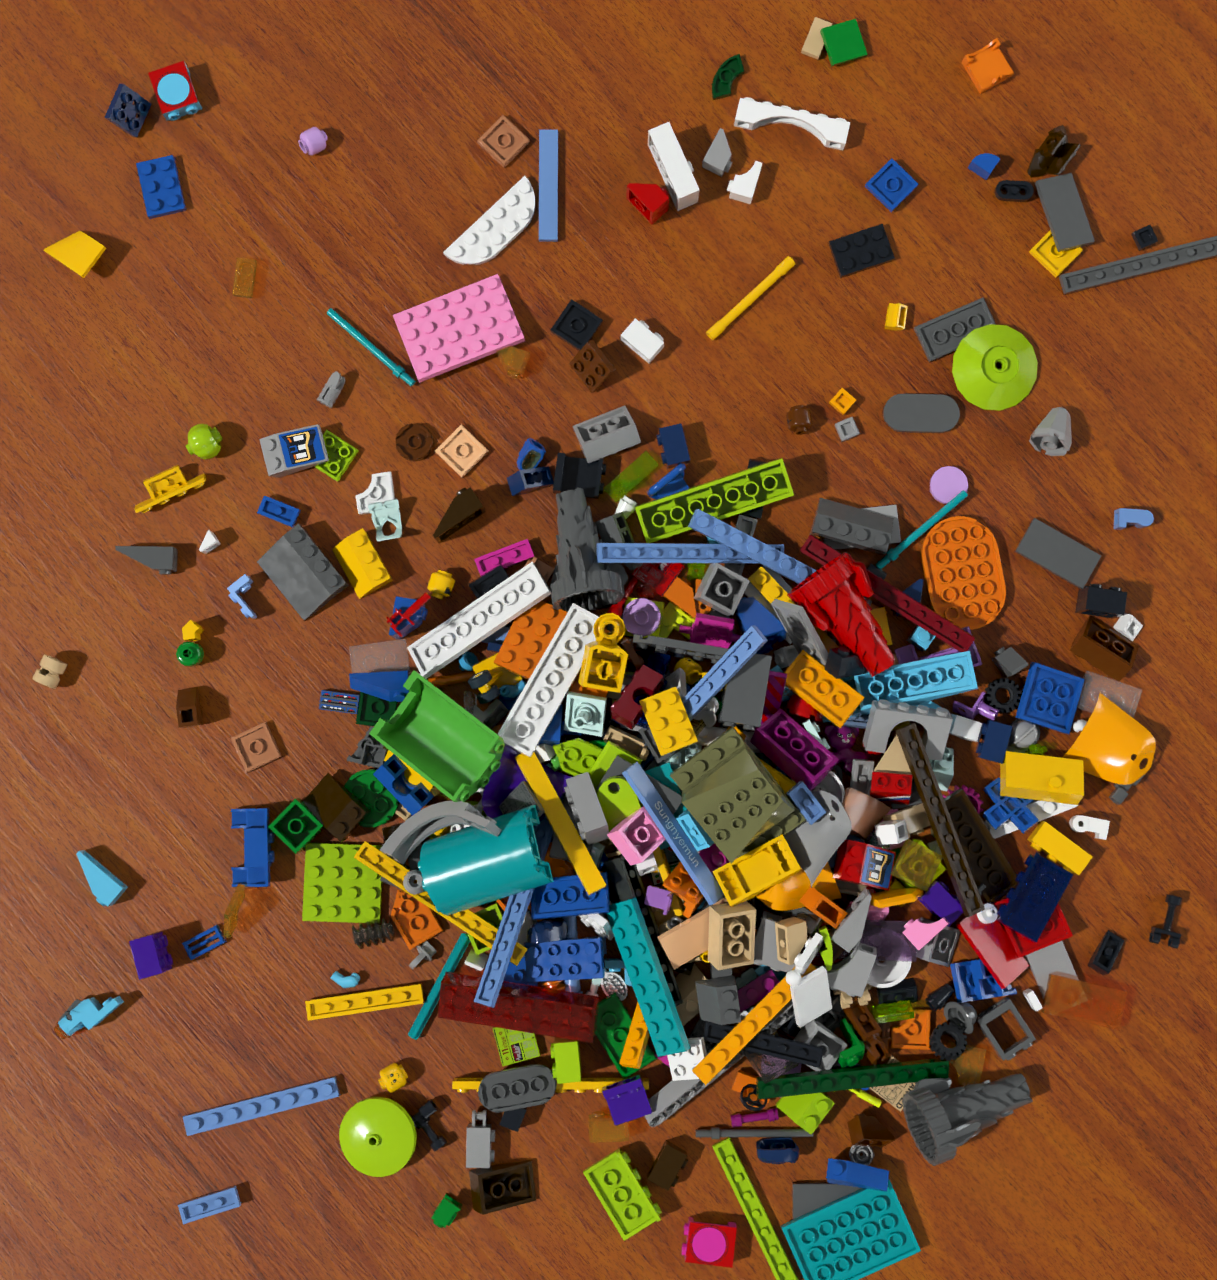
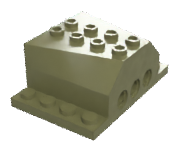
(735, 796)

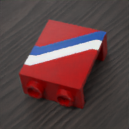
(891, 787)

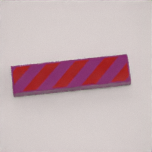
(774, 694)

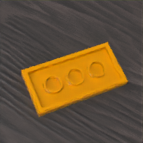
(822, 690)

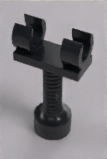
(1174, 939)

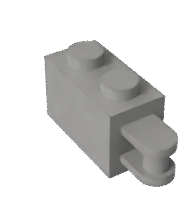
(479, 1142)

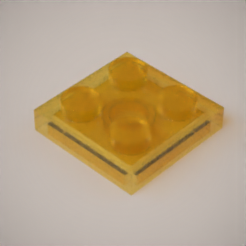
(916, 865)

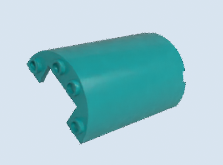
(478, 868)

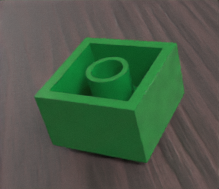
(296, 826)

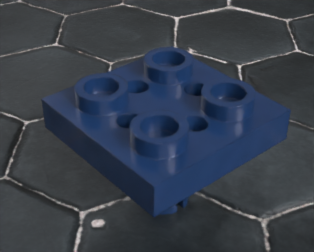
(122, 108)

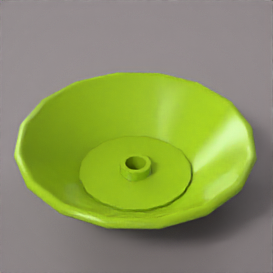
(977, 373)

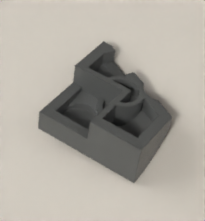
(369, 752)

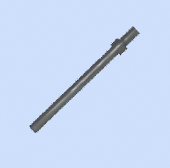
(716, 1133)

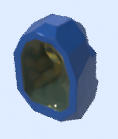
(530, 454)

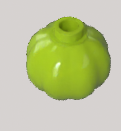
(204, 441)

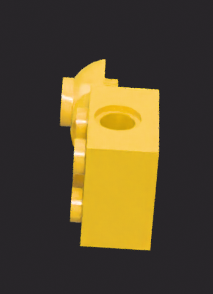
(603, 659)

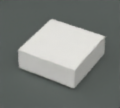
(1032, 999)

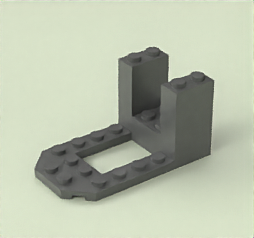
(741, 697)

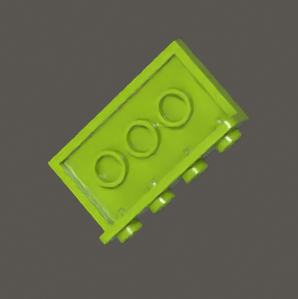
(622, 1193)

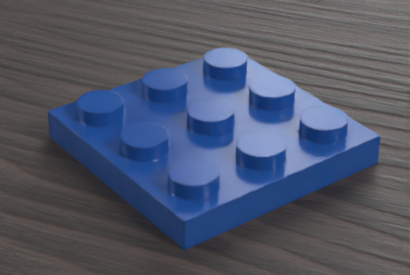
(1050, 698)

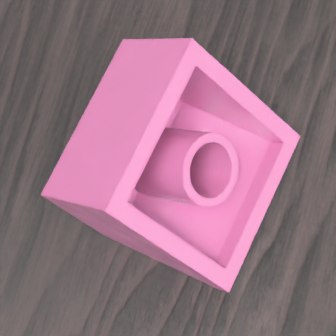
(636, 836)

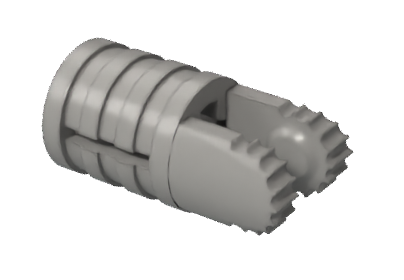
(331, 389)

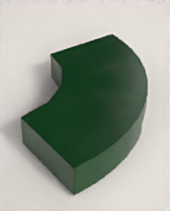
(725, 76)

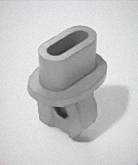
(425, 951)

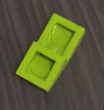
(826, 952)

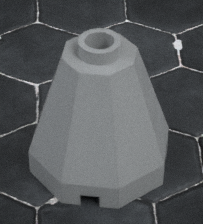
(1053, 433)

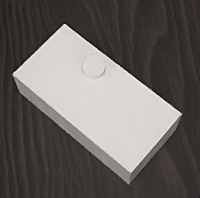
(673, 166)

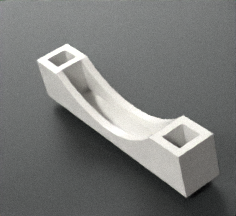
(828, 130)

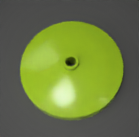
(390, 1127)

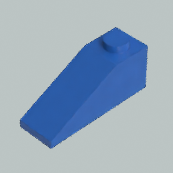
(381, 684)
(856, 1175)

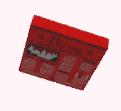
(658, 575)

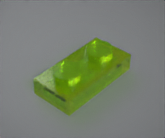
(892, 1012)

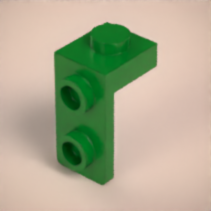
(852, 1055)

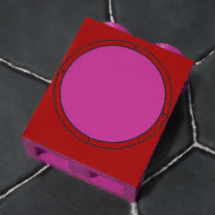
(709, 1243)

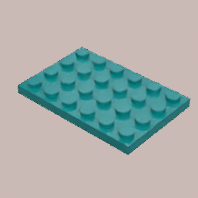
(851, 1236)

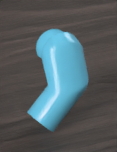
(346, 982)

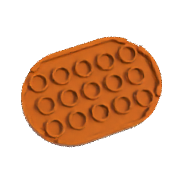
(963, 572)

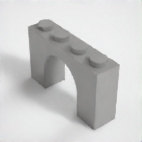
(887, 715)

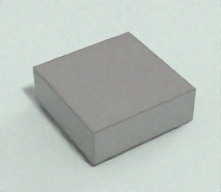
(847, 429)

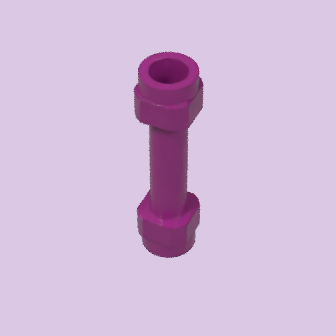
(771, 1114)

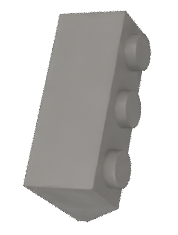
(607, 434)

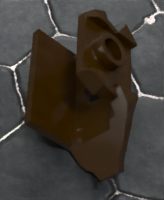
(1058, 149)

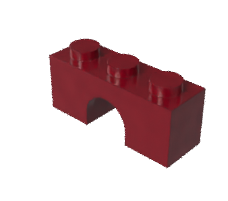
(643, 682)

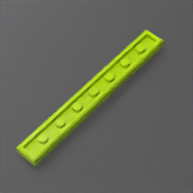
(754, 1210)

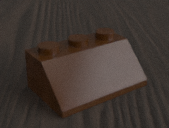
(1104, 649)

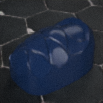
(547, 931)
(777, 1150)

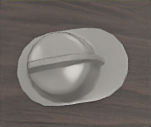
(1022, 736)

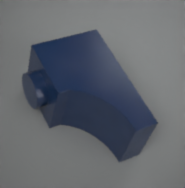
(530, 480)

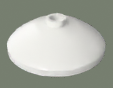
(888, 973)

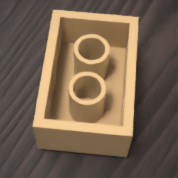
(731, 935)

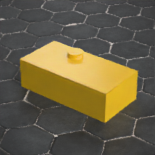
(1042, 778)

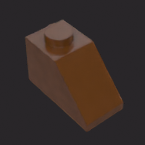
(868, 1131)

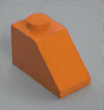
(682, 596)

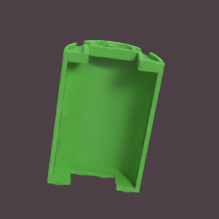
(441, 740)

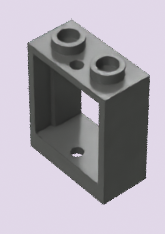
(993, 1012)

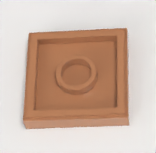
(503, 141)
(256, 747)

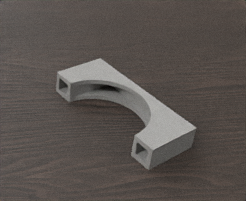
(846, 975)

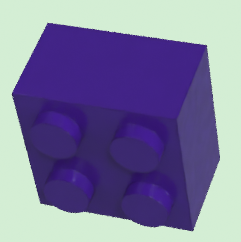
(941, 903)
(151, 955)

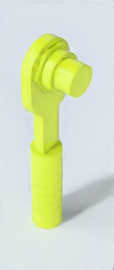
(867, 1097)

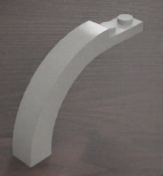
(428, 821)

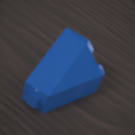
(750, 613)

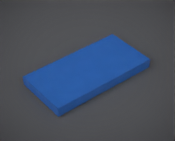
(568, 898)

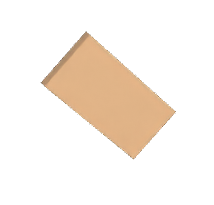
(687, 938)

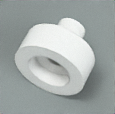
(988, 915)

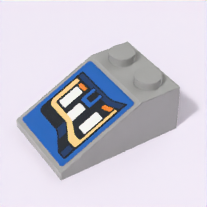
(293, 450)

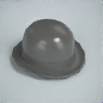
(961, 1014)

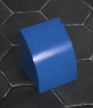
(984, 164)

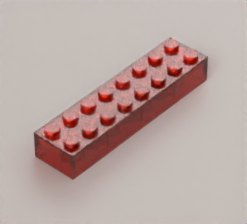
(521, 1008)

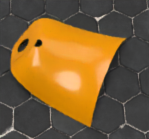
(1110, 742)
(788, 893)

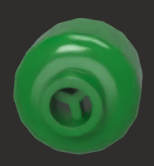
(194, 658)

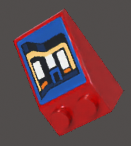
(864, 864)

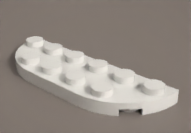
(495, 227)

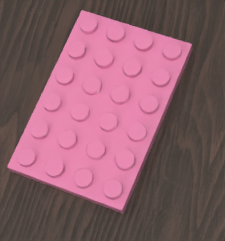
(458, 328)

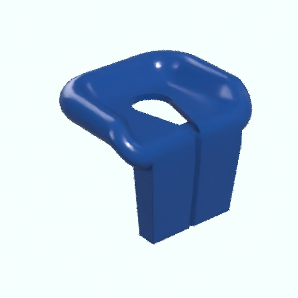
(669, 484)

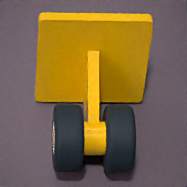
(490, 678)

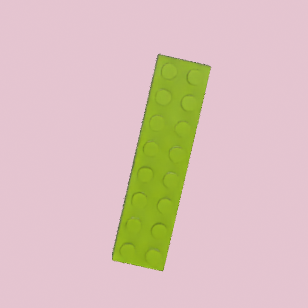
(718, 498)

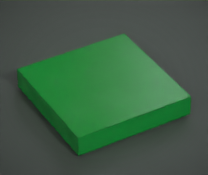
(843, 42)

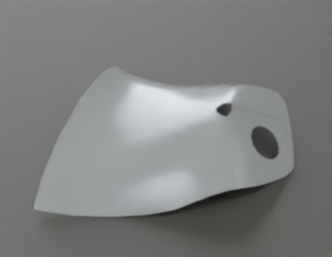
(817, 842)

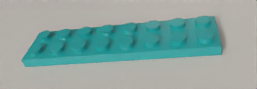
(647, 978)

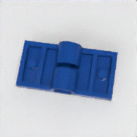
(564, 960)

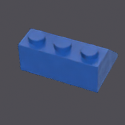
(405, 626)

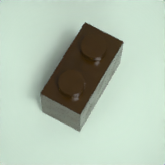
(667, 1166)

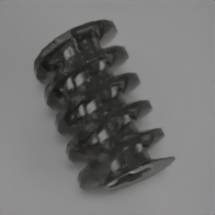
(373, 933)

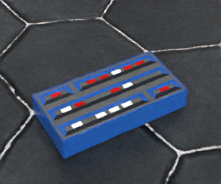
(339, 702)

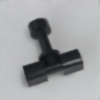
(421, 1120)

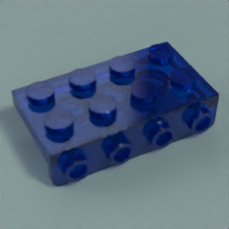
(1034, 897)

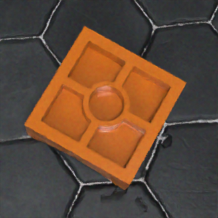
(987, 66)

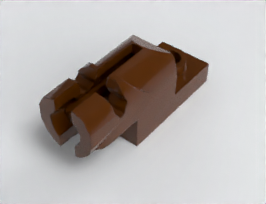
(868, 1031)

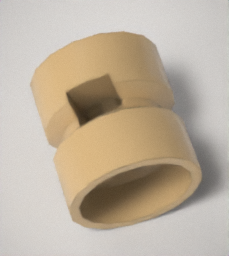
(49, 671)

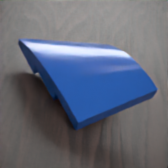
(975, 982)

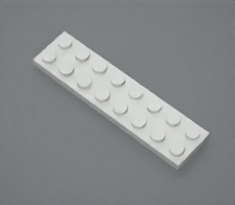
(479, 620)
(549, 682)

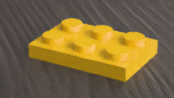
(668, 721)

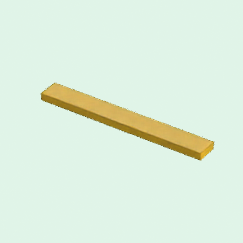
(561, 823)

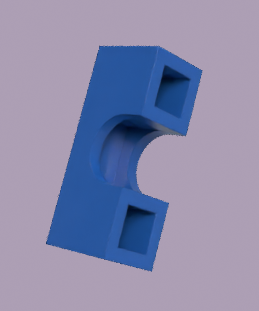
(409, 795)

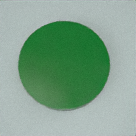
(374, 796)

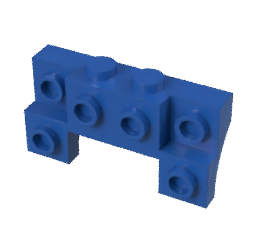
(257, 847)

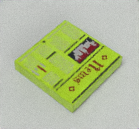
(515, 1045)

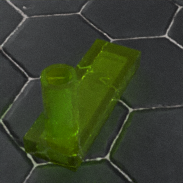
(631, 477)

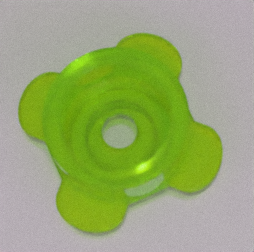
(692, 574)
(1036, 749)

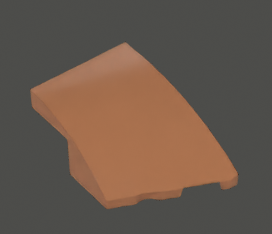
(863, 812)

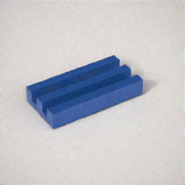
(219, 934)

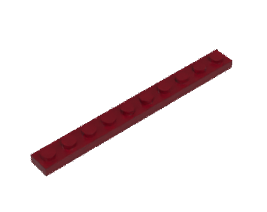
(898, 600)

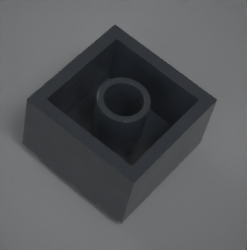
(1101, 602)

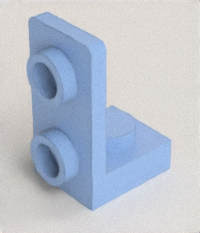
(242, 585)

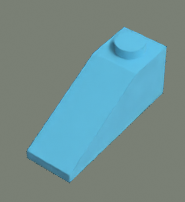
(101, 881)

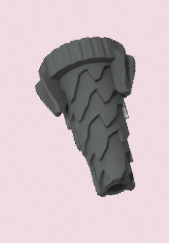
(577, 573)
(949, 1117)

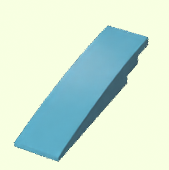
(915, 681)

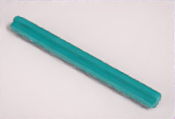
(434, 994)

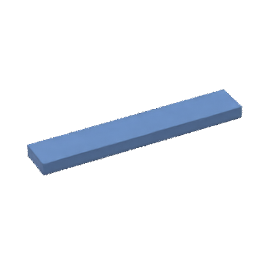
(548, 185)

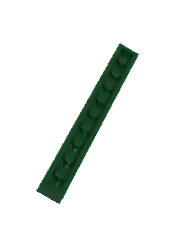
(852, 1078)

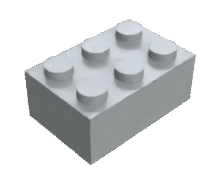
(586, 809)

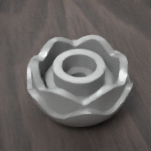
(408, 882)
(865, 1159)

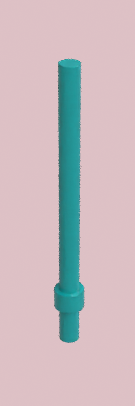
(397, 370)
(893, 554)

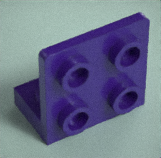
(627, 1100)

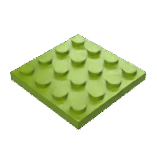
(339, 885)

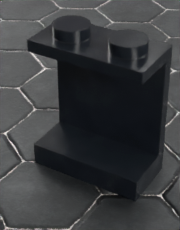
(577, 472)

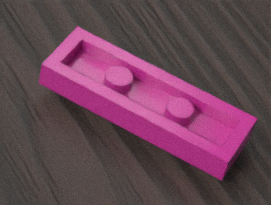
(506, 556)

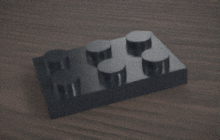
(861, 250)

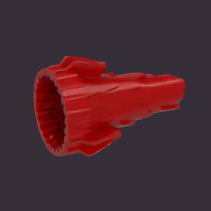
(837, 604)

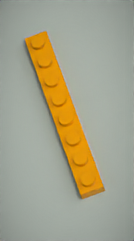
(745, 1030)

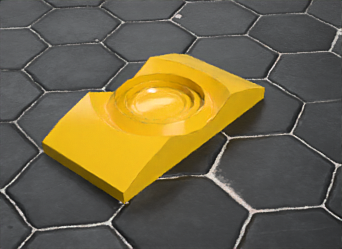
(757, 871)

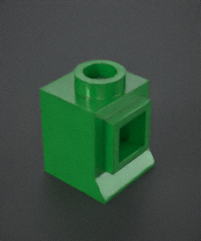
(446, 1211)

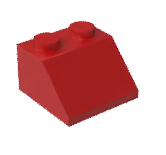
(648, 200)

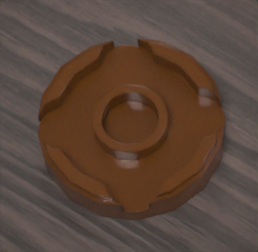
(414, 442)

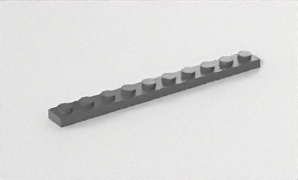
(1139, 265)

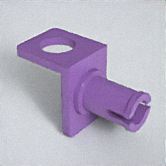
(978, 708)
(659, 898)

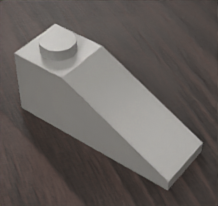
(851, 928)

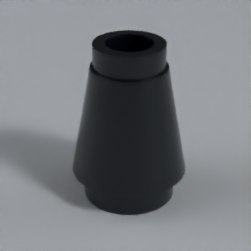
(939, 997)

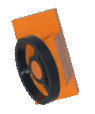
(746, 1085)

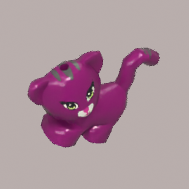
(842, 741)

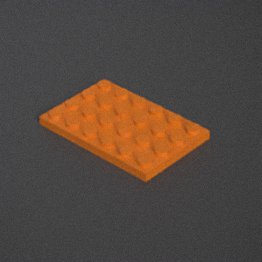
(529, 640)

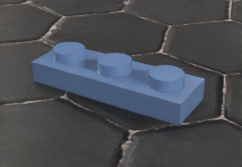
(209, 1204)

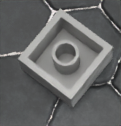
(721, 589)

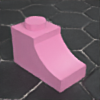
(922, 933)

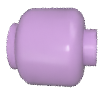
(312, 141)

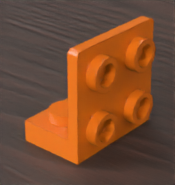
(683, 886)

